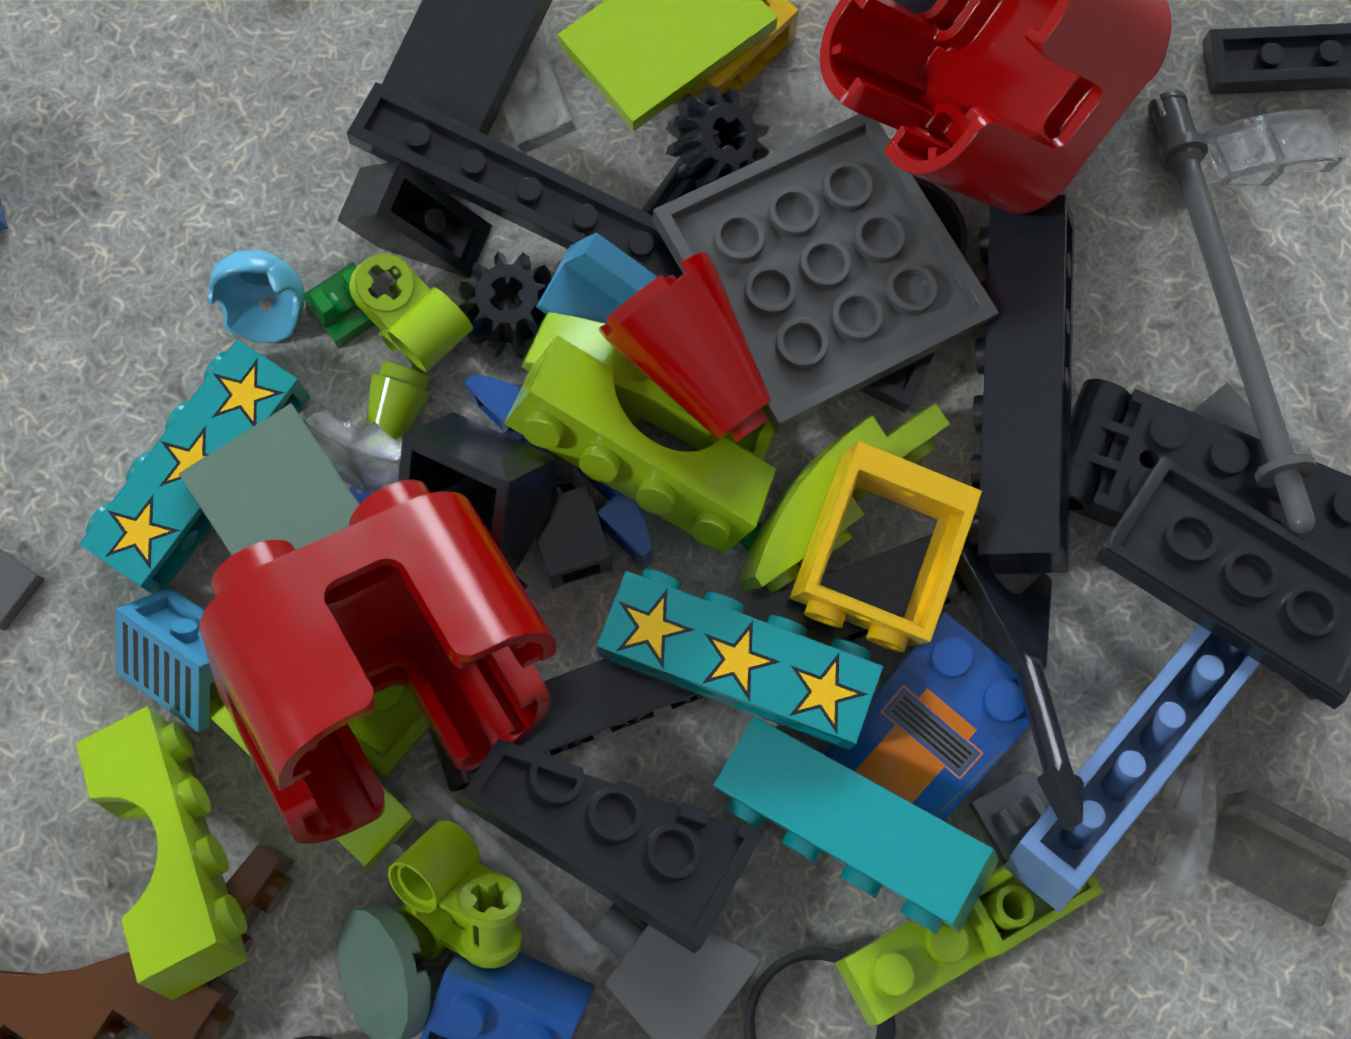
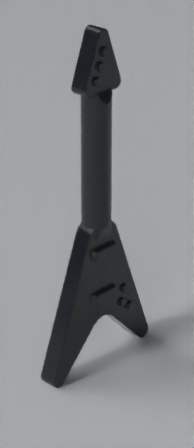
(1022, 634)

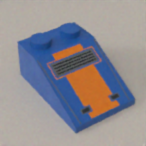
(939, 721)

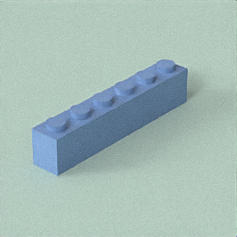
(1132, 766)

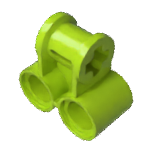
(416, 319)
(456, 899)

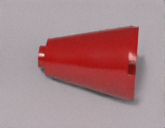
(693, 348)

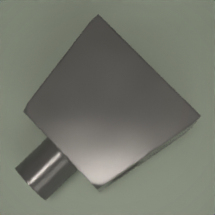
(666, 984)

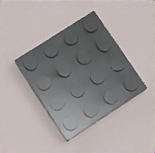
(829, 266)

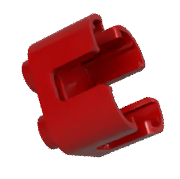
(995, 90)
(390, 601)

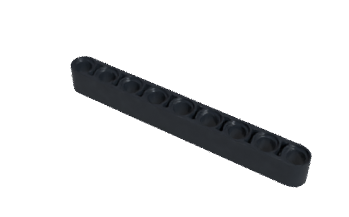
(618, 696)

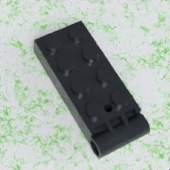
(1121, 429)

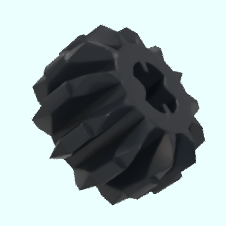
(711, 116)
(494, 286)

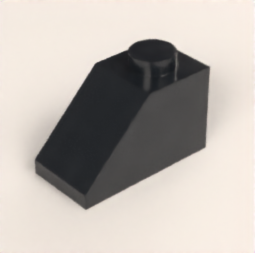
(413, 218)

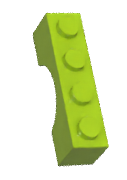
(575, 413)
(185, 920)

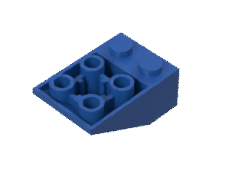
(507, 1002)

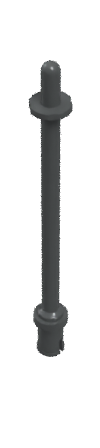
(1182, 153)

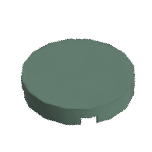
(382, 974)

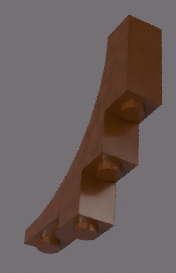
(100, 996)

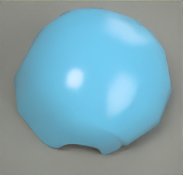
(245, 279)

